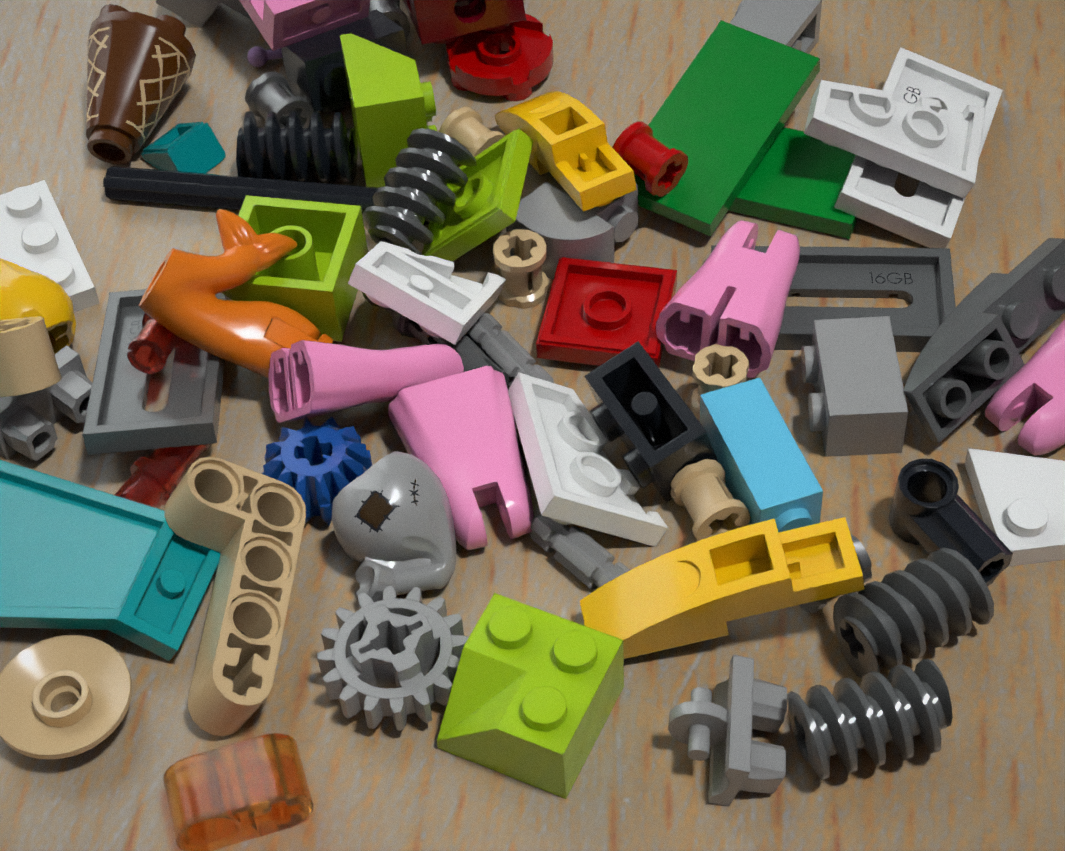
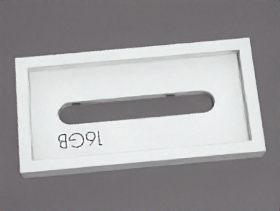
(870, 189)

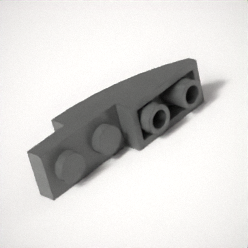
(983, 337)

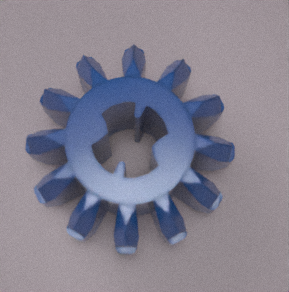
(317, 463)

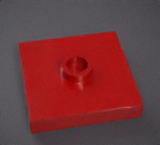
(603, 310)

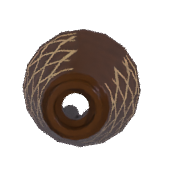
(132, 78)

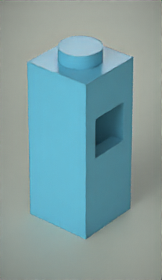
(760, 456)

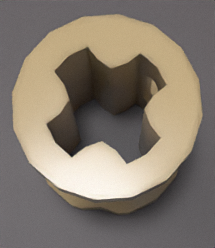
(468, 130)
(521, 268)
(727, 368)
(707, 499)

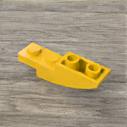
(571, 147)
(722, 579)

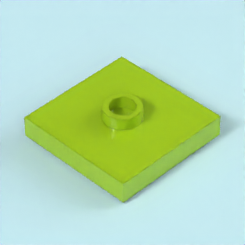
(487, 200)

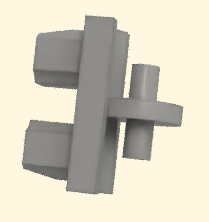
(30, 417)
(727, 727)

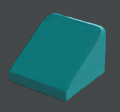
(185, 149)

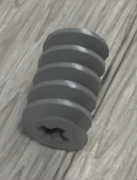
(416, 187)
(911, 609)
(871, 716)

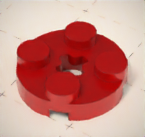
(481, 69)

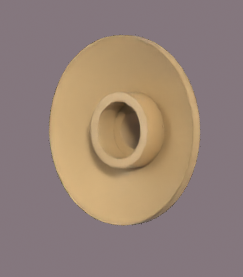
(59, 674)

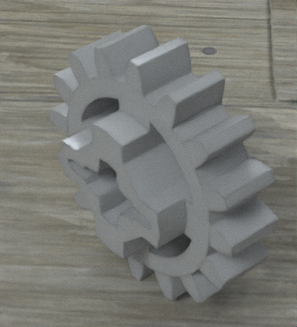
(385, 653)

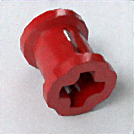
(650, 158)

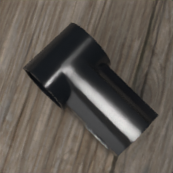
(944, 518)

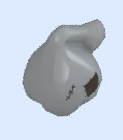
(397, 527)

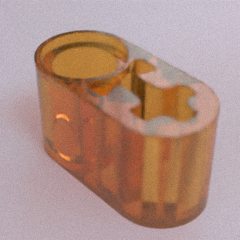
(237, 792)

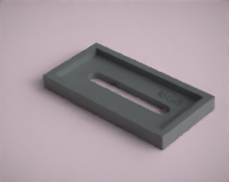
(913, 274)
(118, 391)

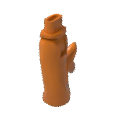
(238, 331)

